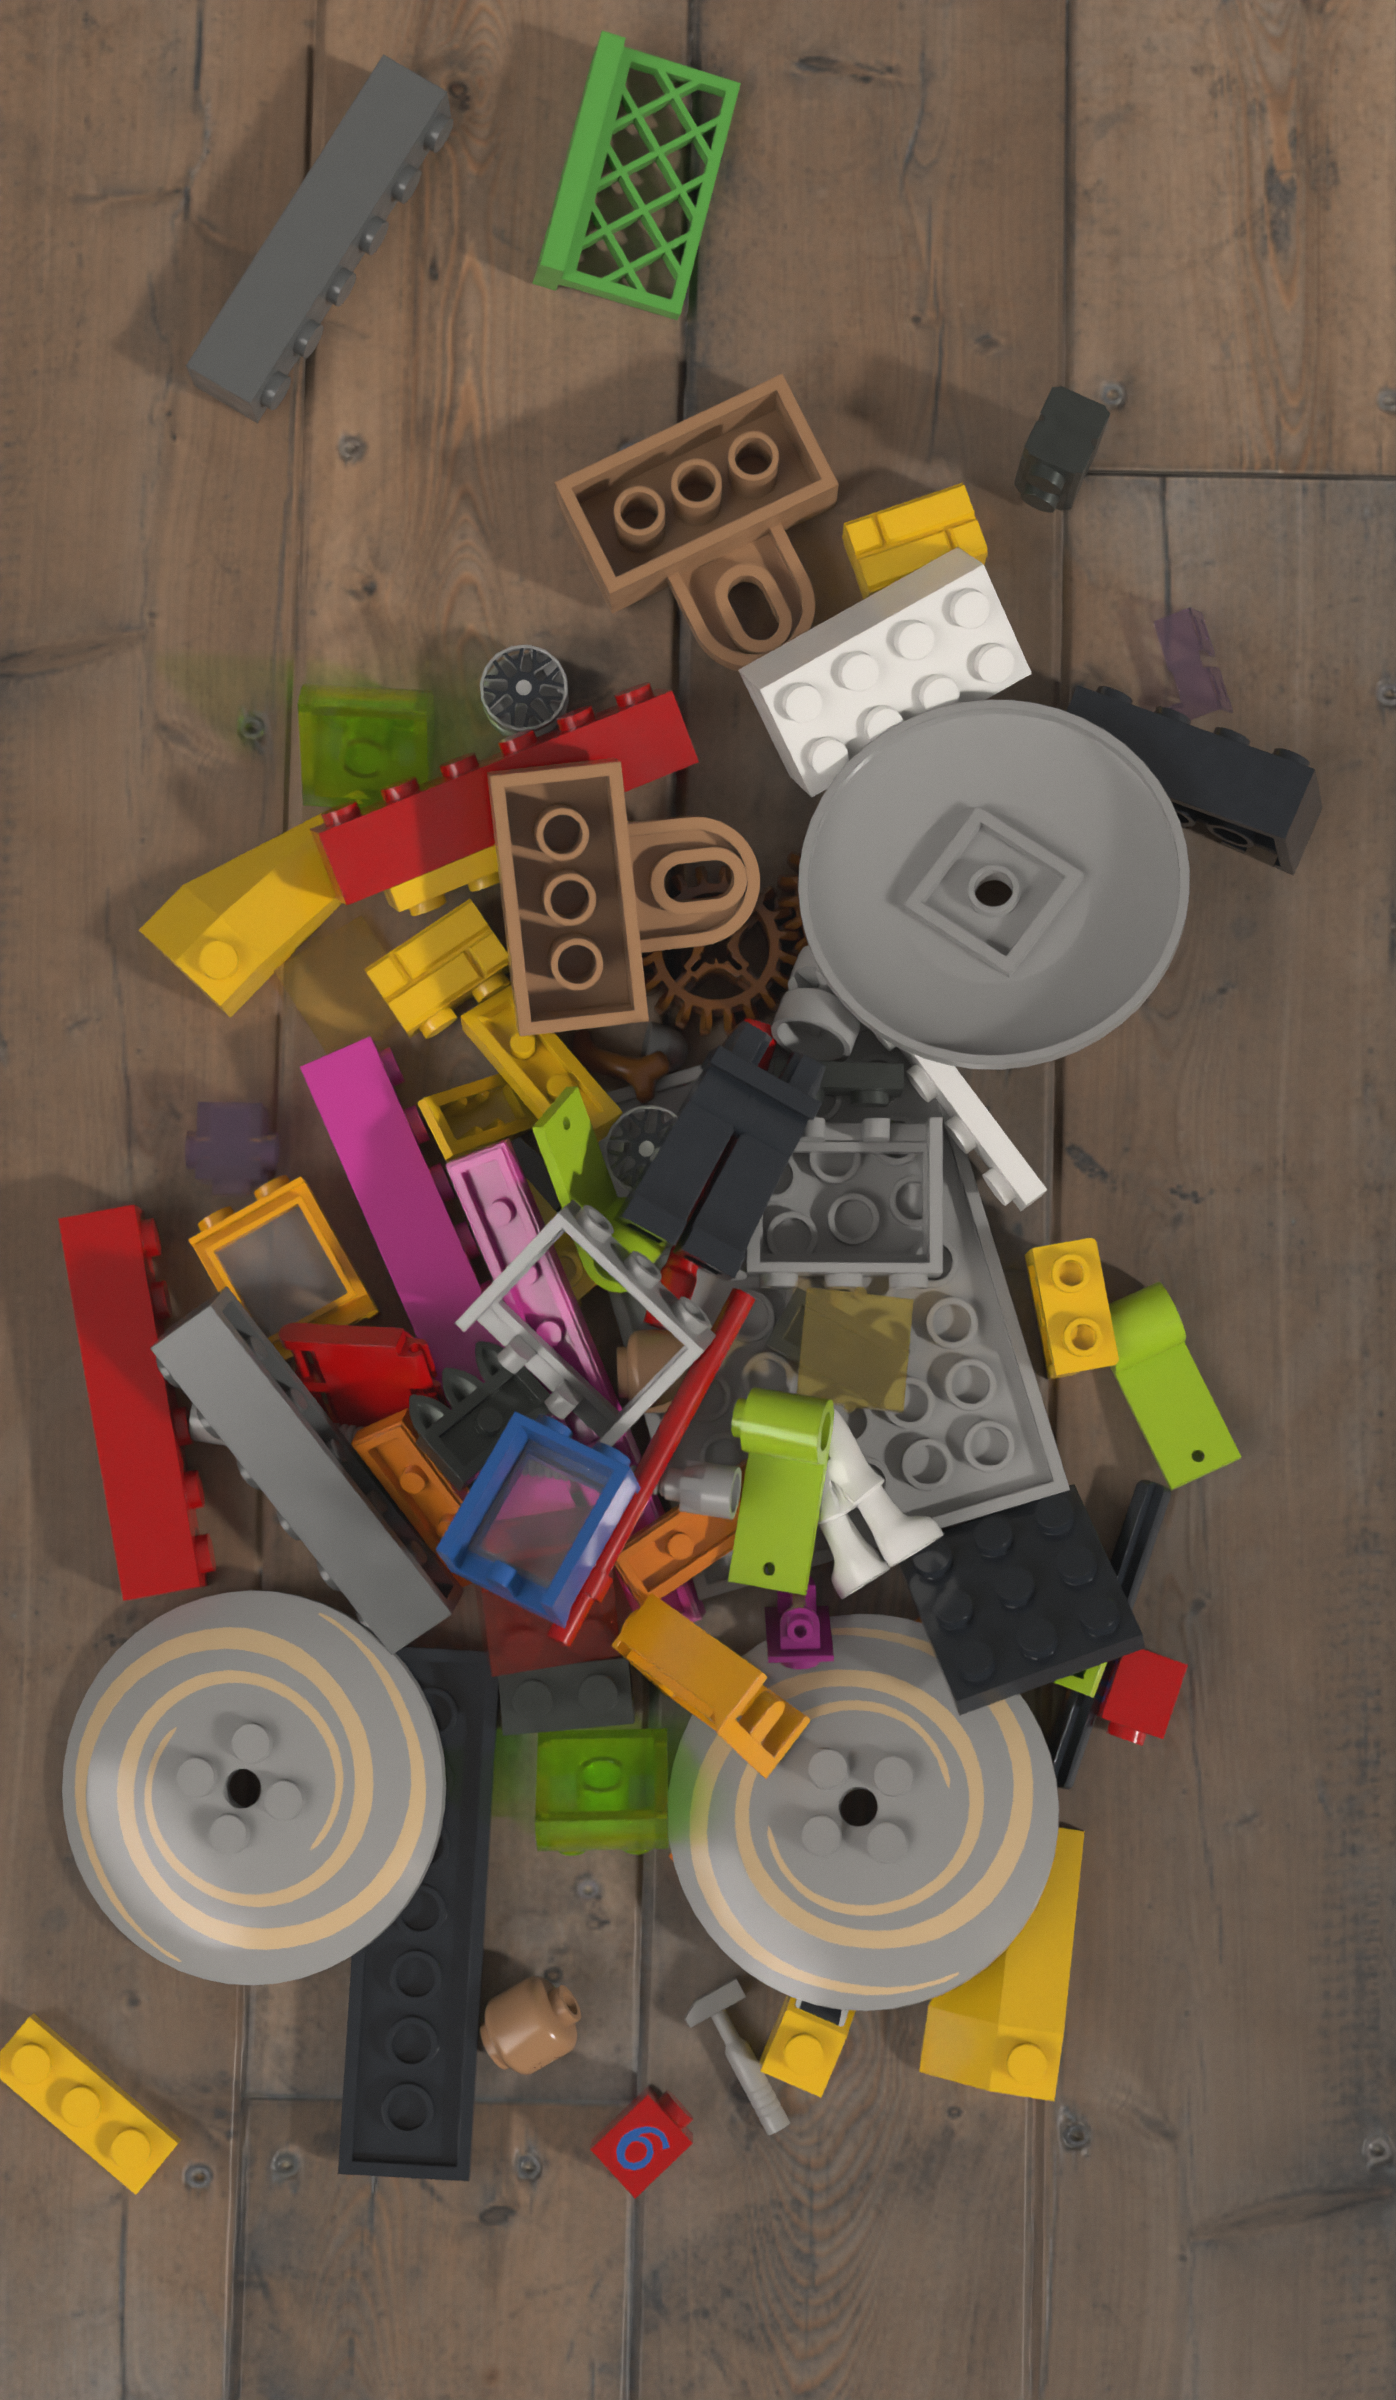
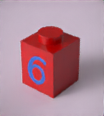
(1141, 1695)
(644, 2139)

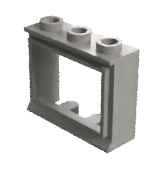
(848, 1270)
(530, 1350)

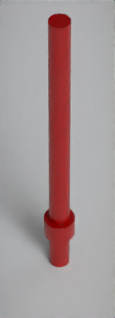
(658, 1456)

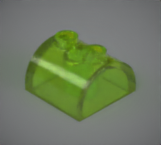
(362, 741)
(602, 1791)

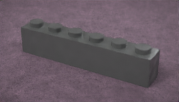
(321, 240)
(307, 1470)

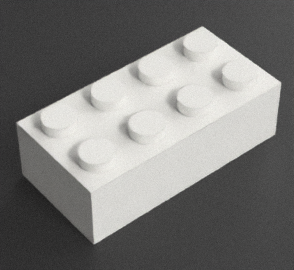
(882, 661)

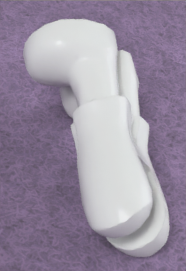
(855, 1484)

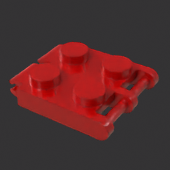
(361, 1369)

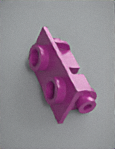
(798, 1630)

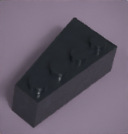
(1215, 776)

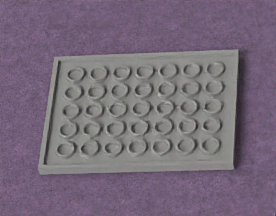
(972, 1406)

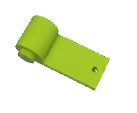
(582, 1175)
(1167, 1388)
(782, 1486)

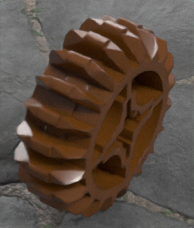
(737, 973)

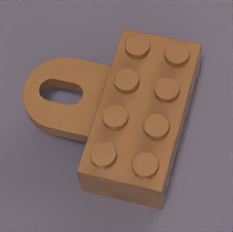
(708, 513)
(591, 893)

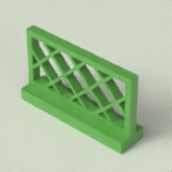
(584, 166)

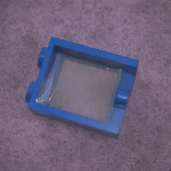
(539, 1516)

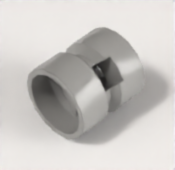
(813, 1017)

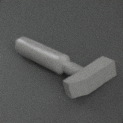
(739, 2053)

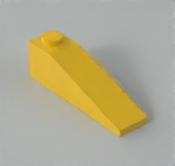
(246, 916)
(1009, 2019)

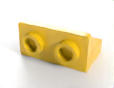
(1071, 1307)

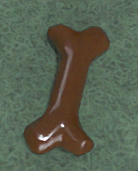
(638, 1072)

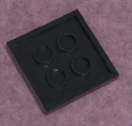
(1020, 1600)

